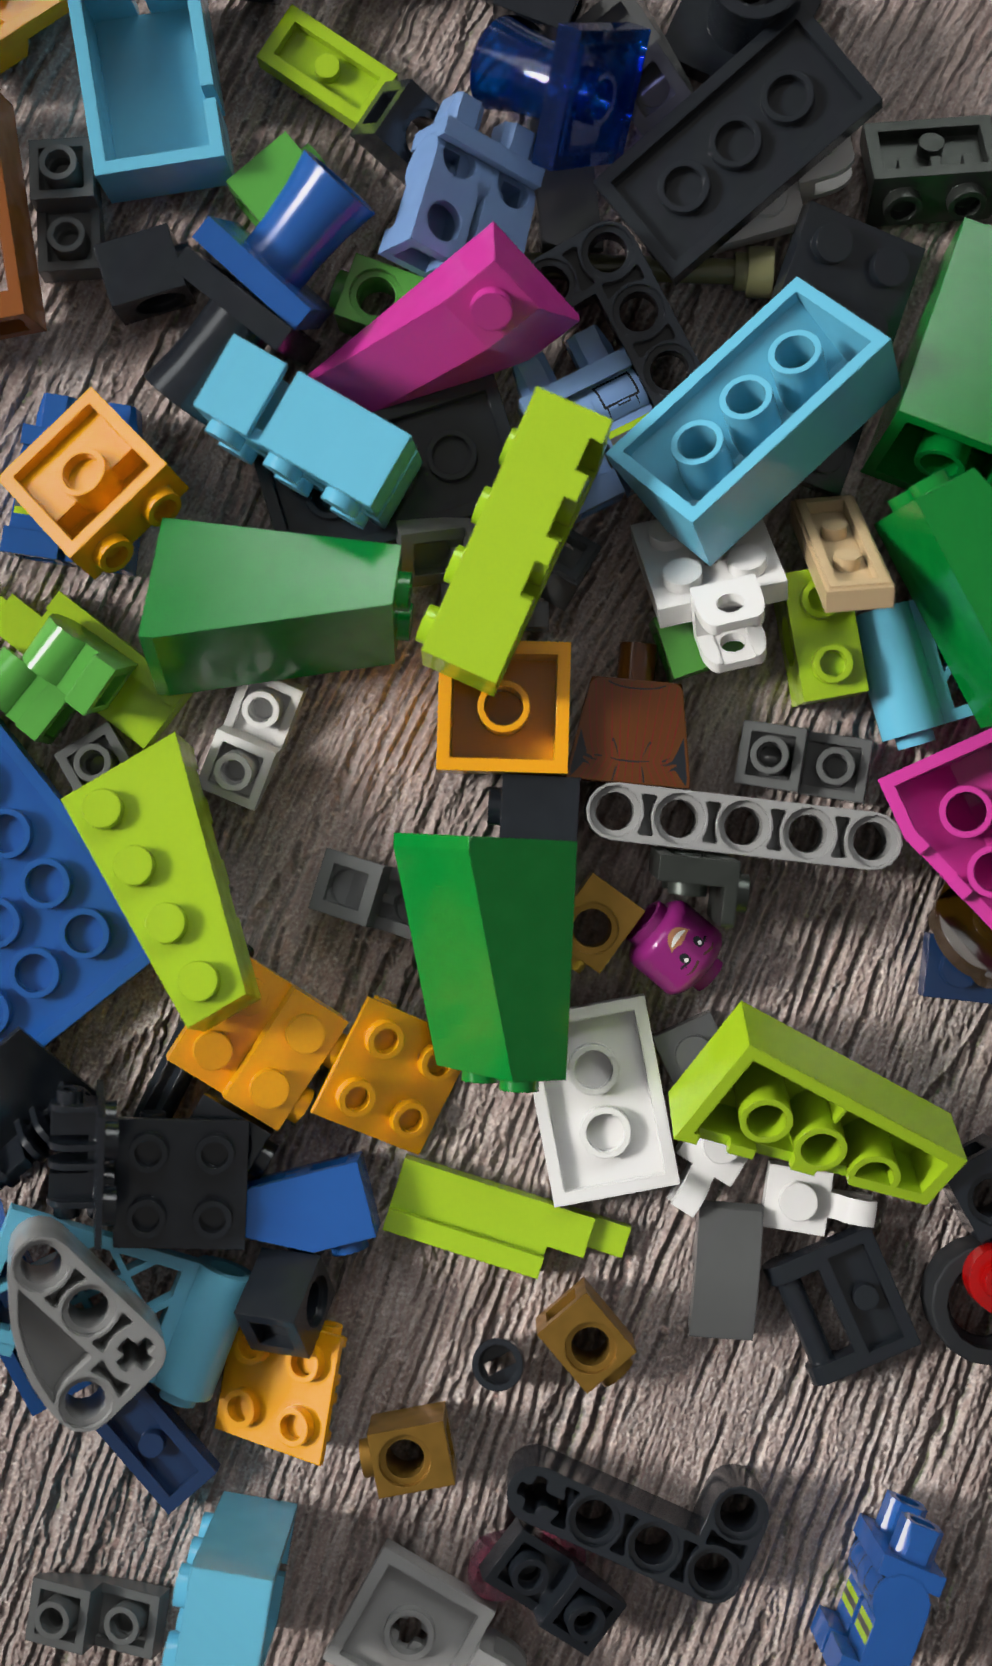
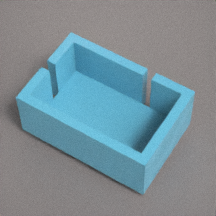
(151, 97)
(307, 435)
(232, 1584)

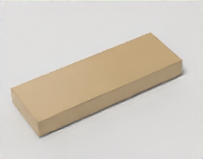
(841, 554)

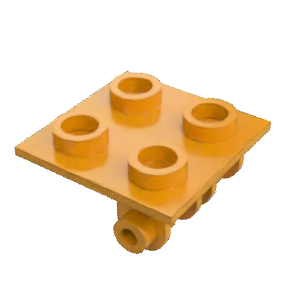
(386, 1078)
(282, 1397)

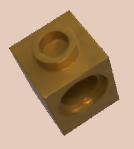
(621, 915)
(577, 1310)
(422, 1424)

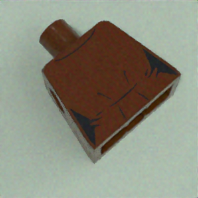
(632, 726)

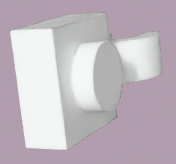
(705, 1162)
(805, 1201)

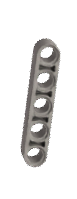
(772, 823)

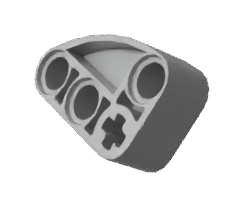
(75, 1344)

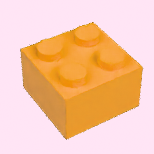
(519, 728)

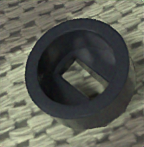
(492, 1350)

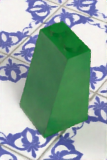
(945, 375)
(945, 559)
(268, 606)
(493, 952)

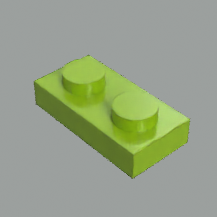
(323, 66)

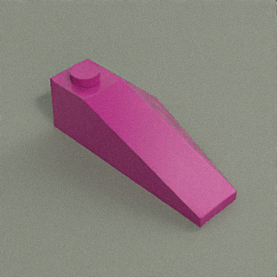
(453, 327)
(947, 816)

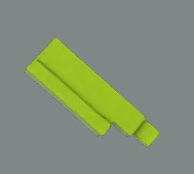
(137, 706)
(493, 1219)

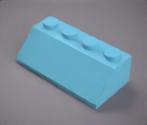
(756, 418)

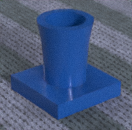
(291, 241)

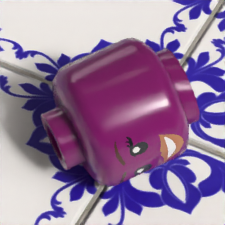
(675, 947)

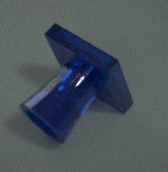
(575, 85)

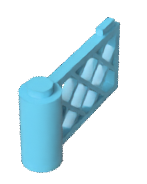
(905, 675)
(195, 1316)

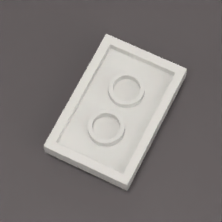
(609, 1119)

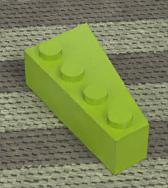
(515, 541)
(166, 872)
(803, 1103)

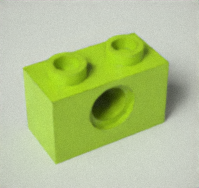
(818, 647)

